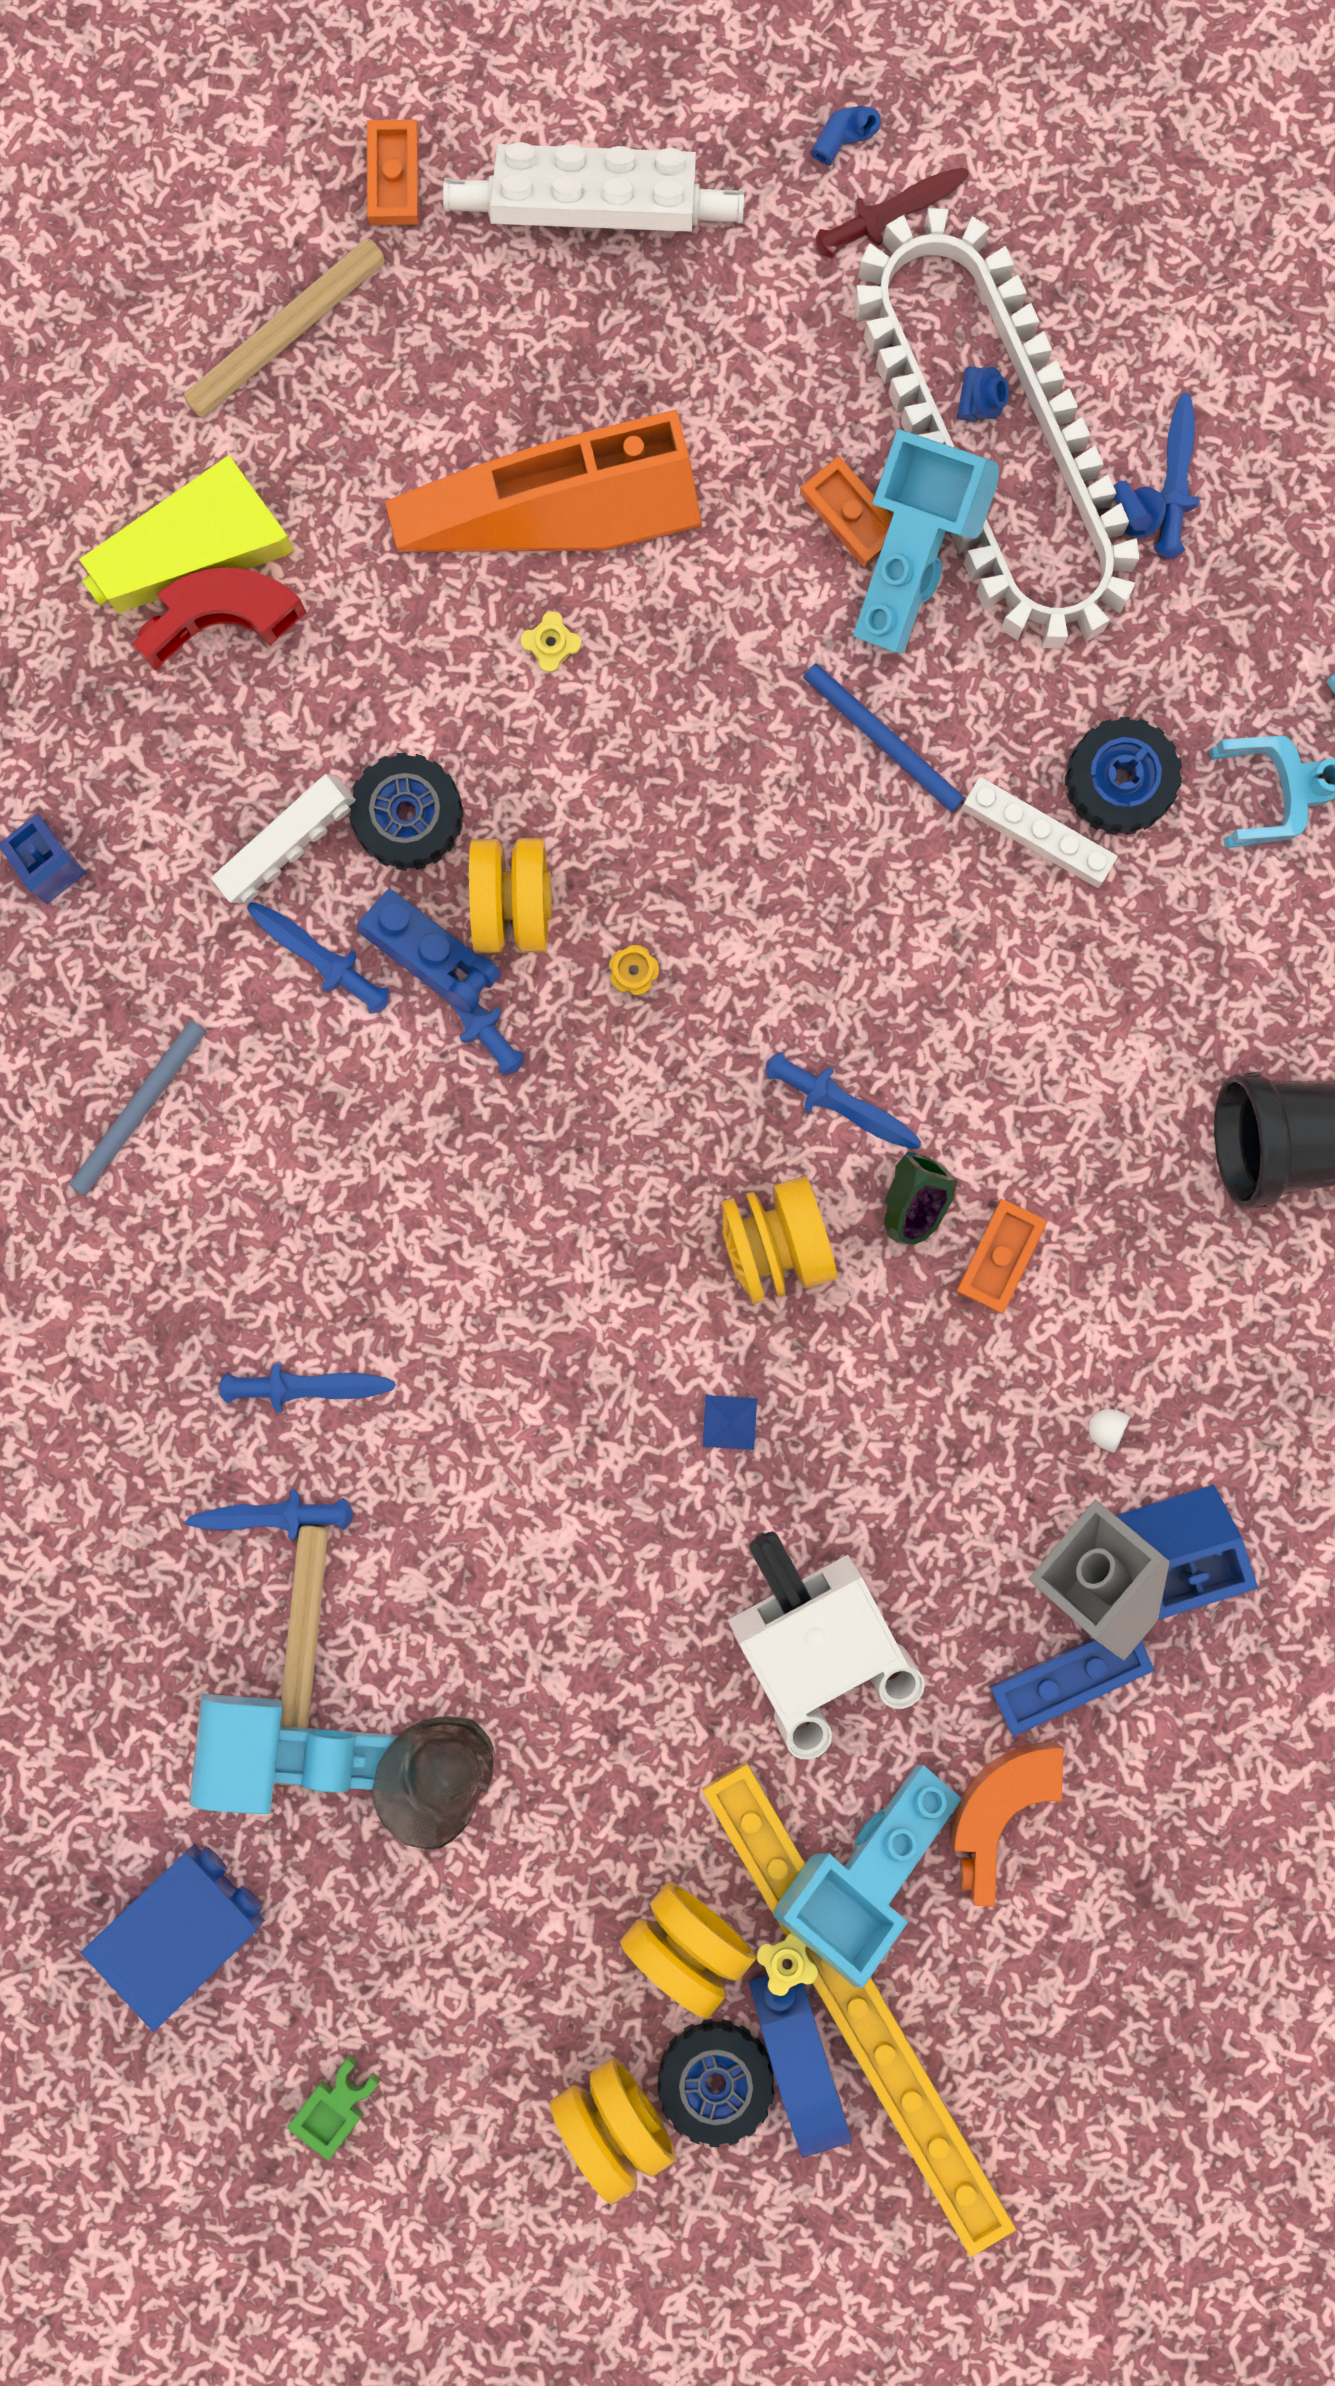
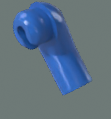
(843, 128)

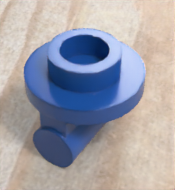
(982, 394)
(1143, 507)

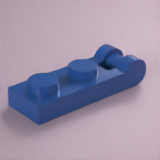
(427, 950)

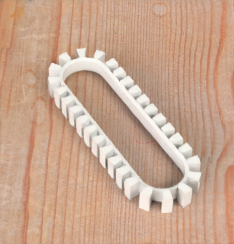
(1035, 353)

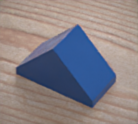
(41, 859)

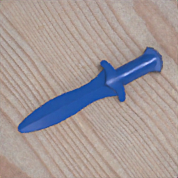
(1176, 489)
(333, 967)
(481, 1025)
(826, 1093)
(285, 1386)
(285, 1515)

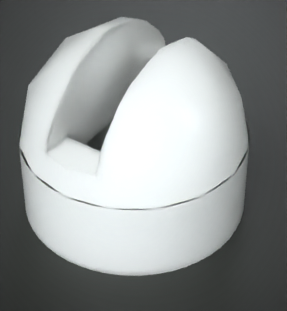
(1108, 1428)

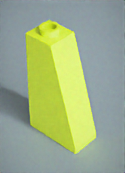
(198, 528)

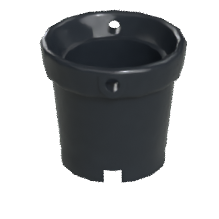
(1274, 1137)

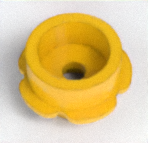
(633, 956)

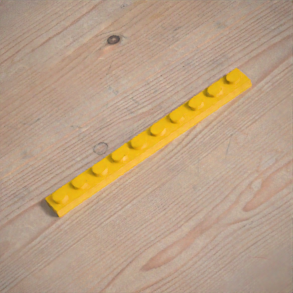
(868, 2027)

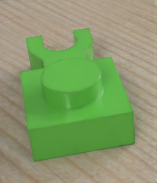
(331, 2112)

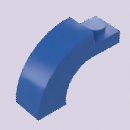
(801, 2068)

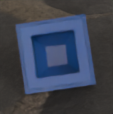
(729, 1422)

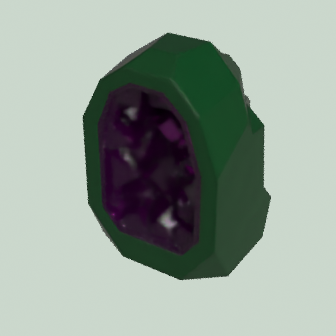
(917, 1198)

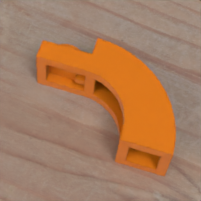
(991, 1799)

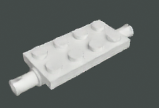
(594, 189)

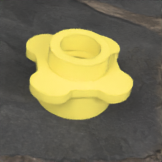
(551, 656)
(780, 1978)

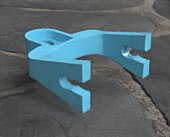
(1298, 782)

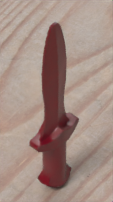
(873, 219)

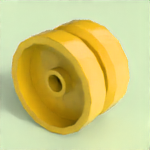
(509, 895)
(687, 1950)
(612, 2131)

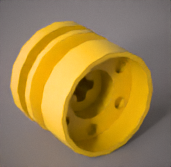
(778, 1240)

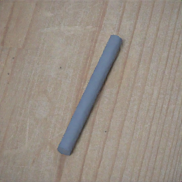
(137, 1108)

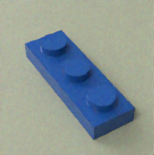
(1065, 1683)

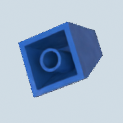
(175, 1935)

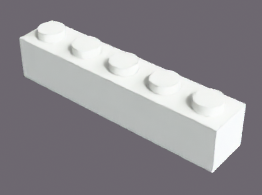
(1039, 832)
(284, 839)

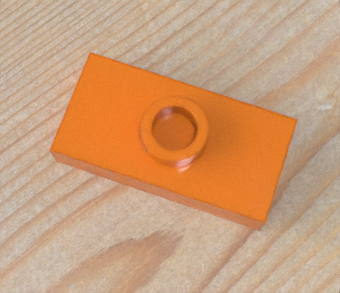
(392, 172)
(848, 510)
(1001, 1256)

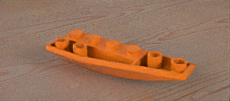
(559, 496)

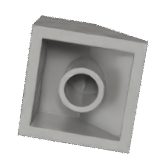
(1105, 1579)

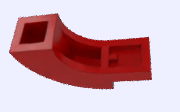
(214, 599)

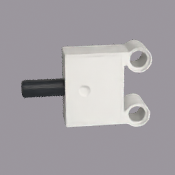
(818, 1643)

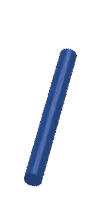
(883, 737)

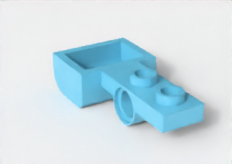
(930, 492)
(247, 1751)
(846, 1908)

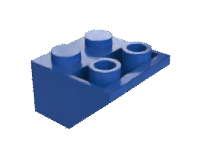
(1202, 1549)

